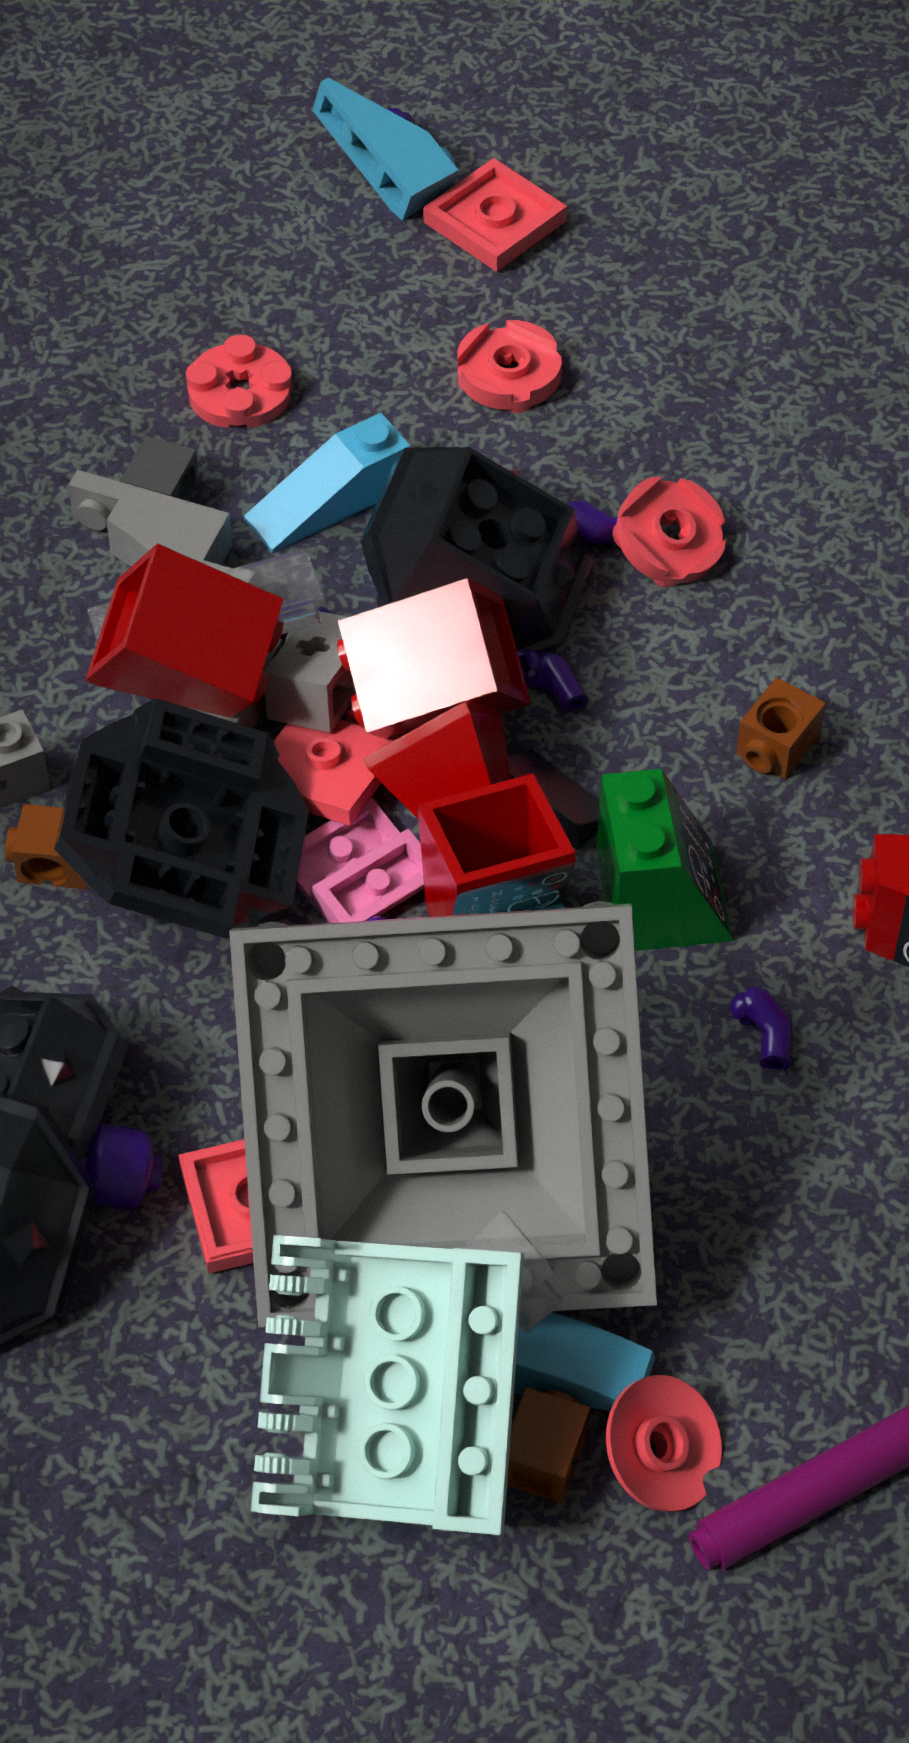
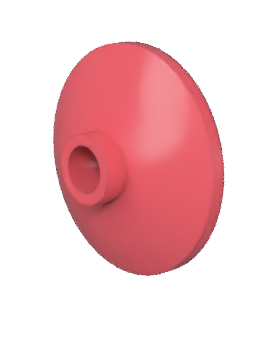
(684, 1437)

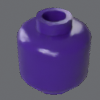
(122, 1166)

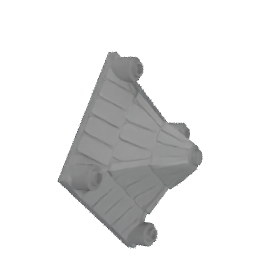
(448, 1075)

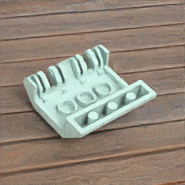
(395, 1384)

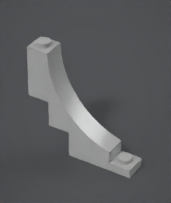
(142, 519)

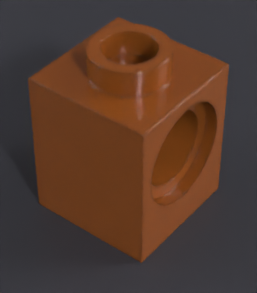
(780, 729)
(33, 852)
(543, 1442)

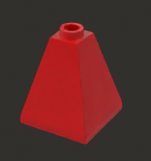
(444, 756)

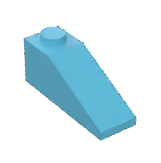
(389, 151)
(330, 484)

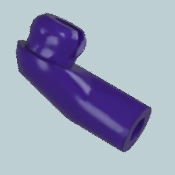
(593, 523)
(553, 675)

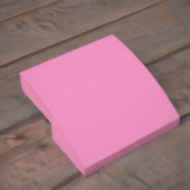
(358, 886)

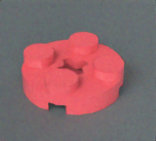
(239, 359)
(509, 388)
(655, 553)

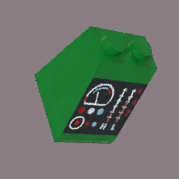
(659, 862)

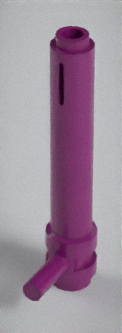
(803, 1493)

